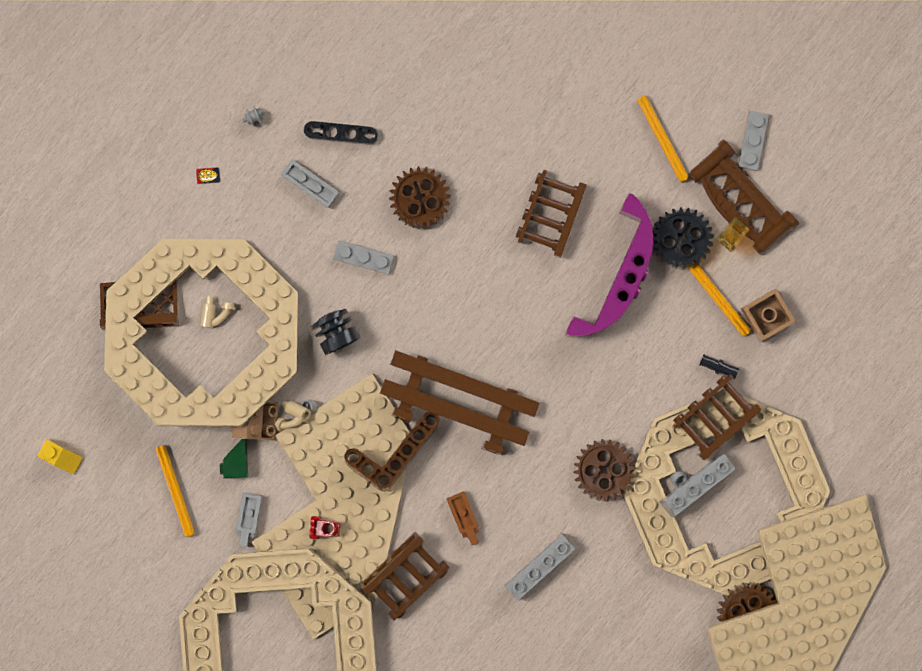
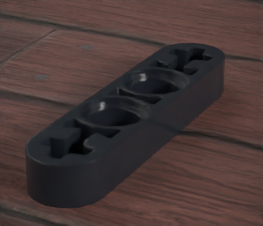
(340, 136)

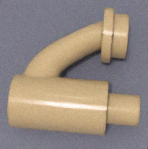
(208, 313)
(296, 410)

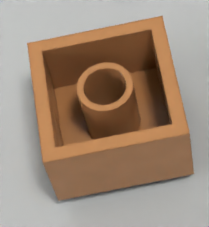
(767, 315)

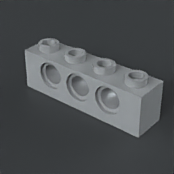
(697, 485)
(539, 567)

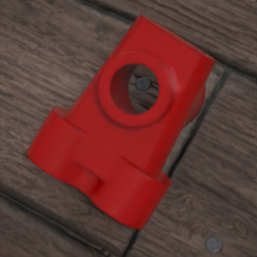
(319, 528)

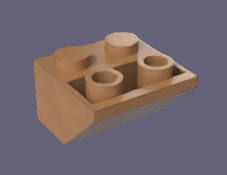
(260, 425)

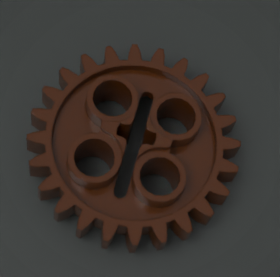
(403, 202)
(617, 482)
(734, 598)

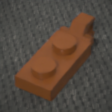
(464, 516)

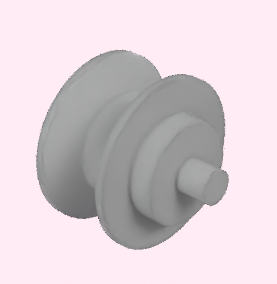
(253, 116)

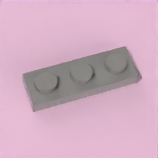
(753, 140)
(310, 183)
(363, 257)

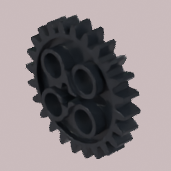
(667, 231)

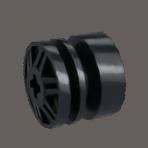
(335, 331)

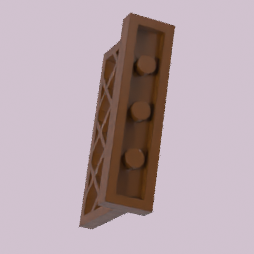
(147, 320)

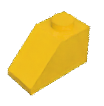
(59, 456)

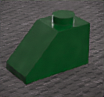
(236, 462)

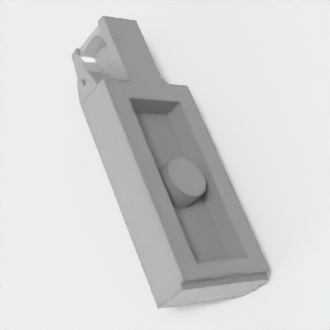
(248, 517)

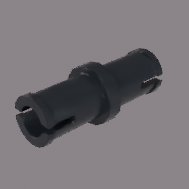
(718, 366)

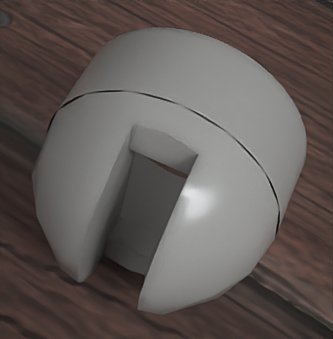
(310, 404)
(678, 478)

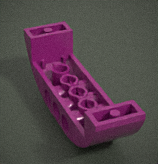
(640, 247)

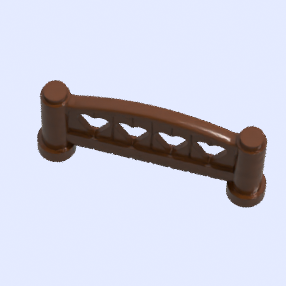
(719, 163)

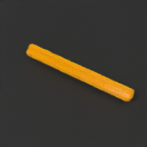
(662, 138)
(719, 299)
(175, 491)

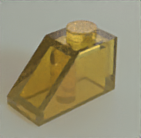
(732, 234)

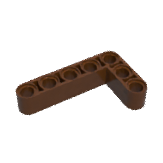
(398, 456)

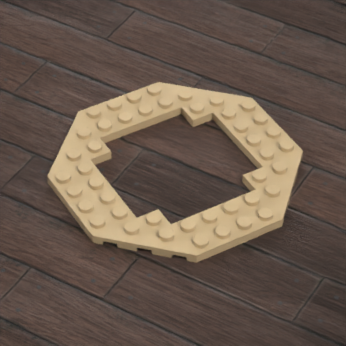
(149, 280)
(661, 532)
(277, 572)

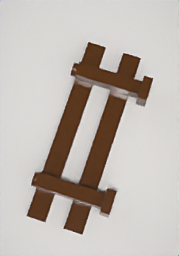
(496, 427)

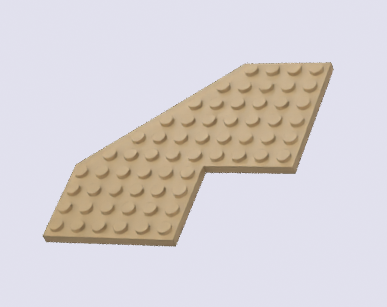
(367, 516)
(822, 579)

